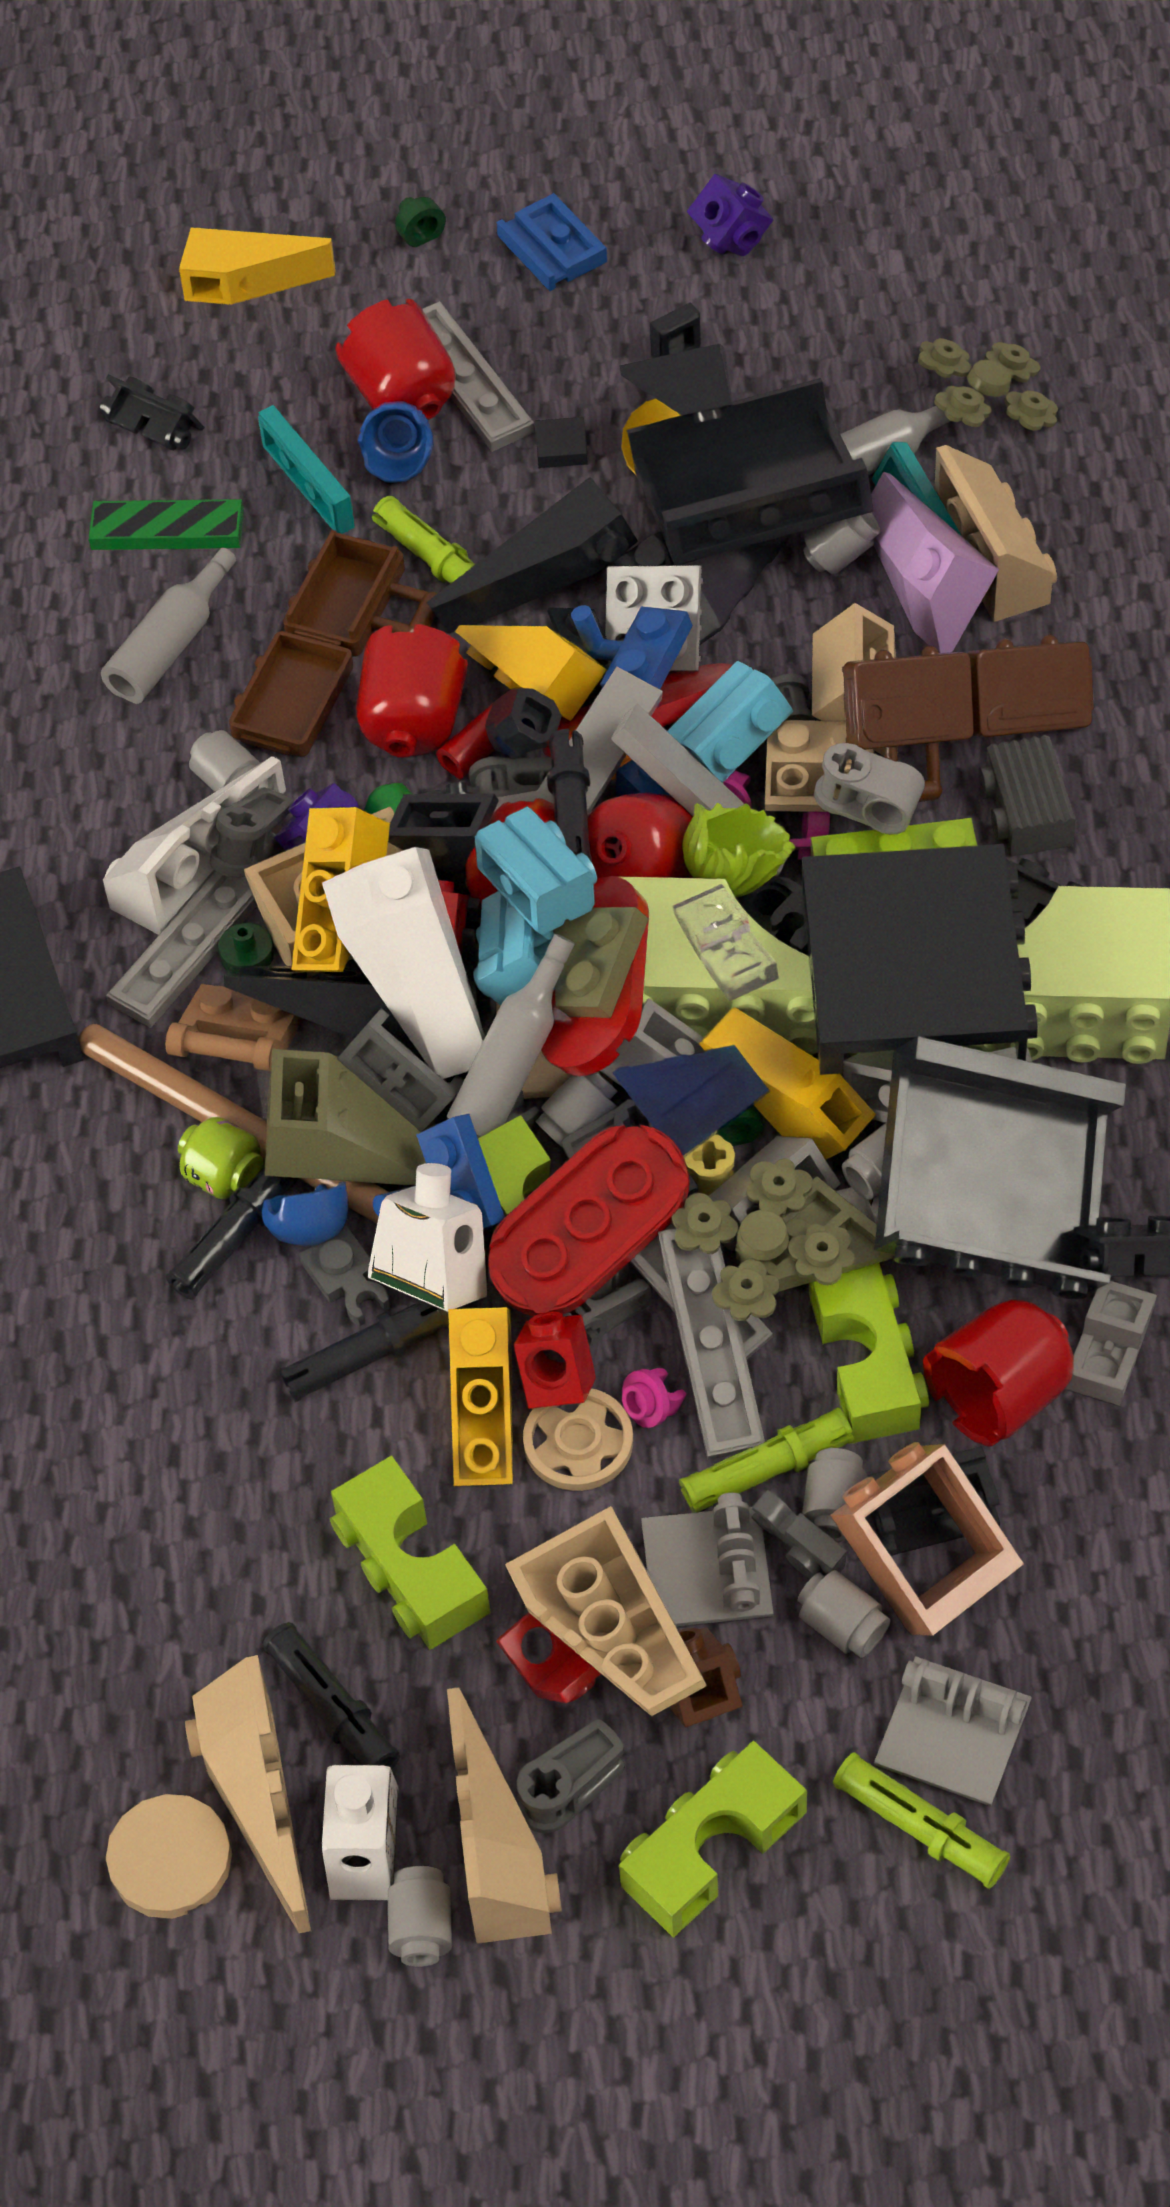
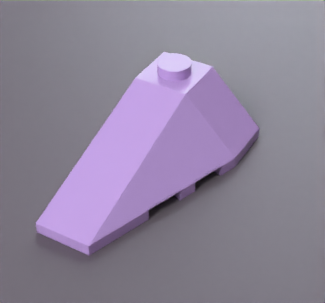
(928, 564)

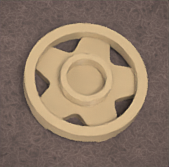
(579, 1442)

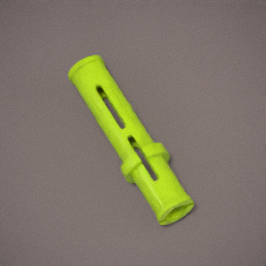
(445, 559)
(787, 1451)
(941, 1833)

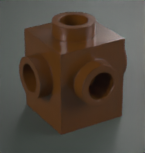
(719, 1670)

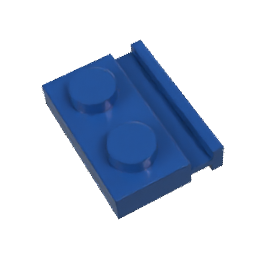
(552, 241)

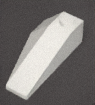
(173, 860)
(404, 943)

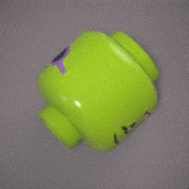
(219, 1157)

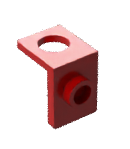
(560, 1676)

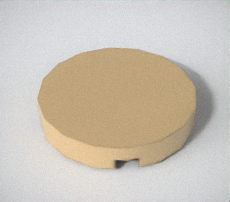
(168, 1856)

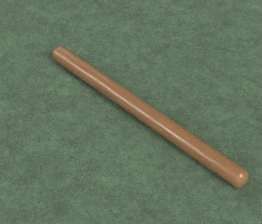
(201, 1102)

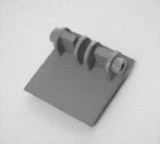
(656, 588)
(709, 1563)
(952, 1730)

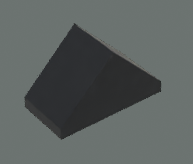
(442, 825)

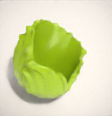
(735, 846)

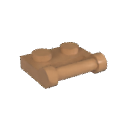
(231, 1027)

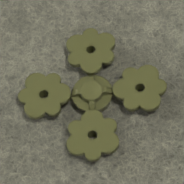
(988, 378)
(762, 1238)

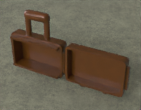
(323, 630)
(965, 695)

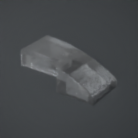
(724, 942)

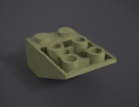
(334, 1125)

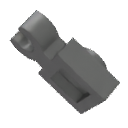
(342, 1269)
(807, 1545)

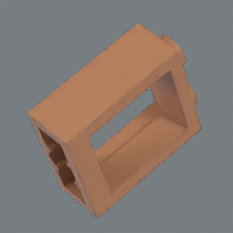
(962, 1587)

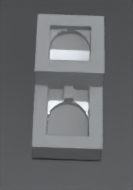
(1111, 1341)

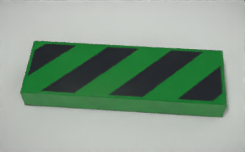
(166, 524)

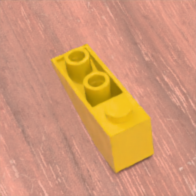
(248, 265)
(535, 660)
(334, 844)
(799, 1097)
(481, 1395)

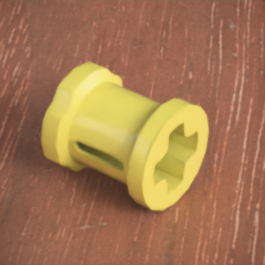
(713, 1155)

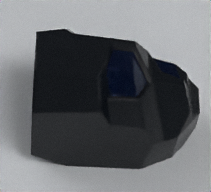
(522, 722)

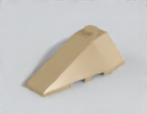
(607, 1609)
(243, 1760)
(501, 1857)

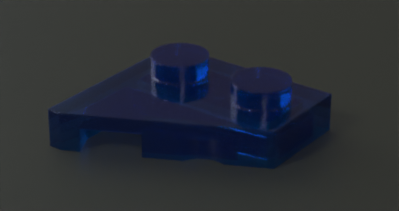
(693, 1093)

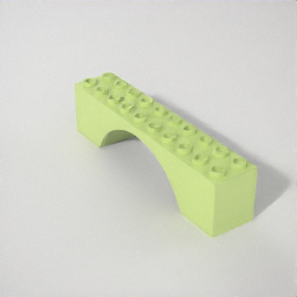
(1091, 952)

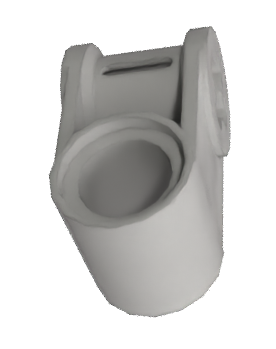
(873, 791)

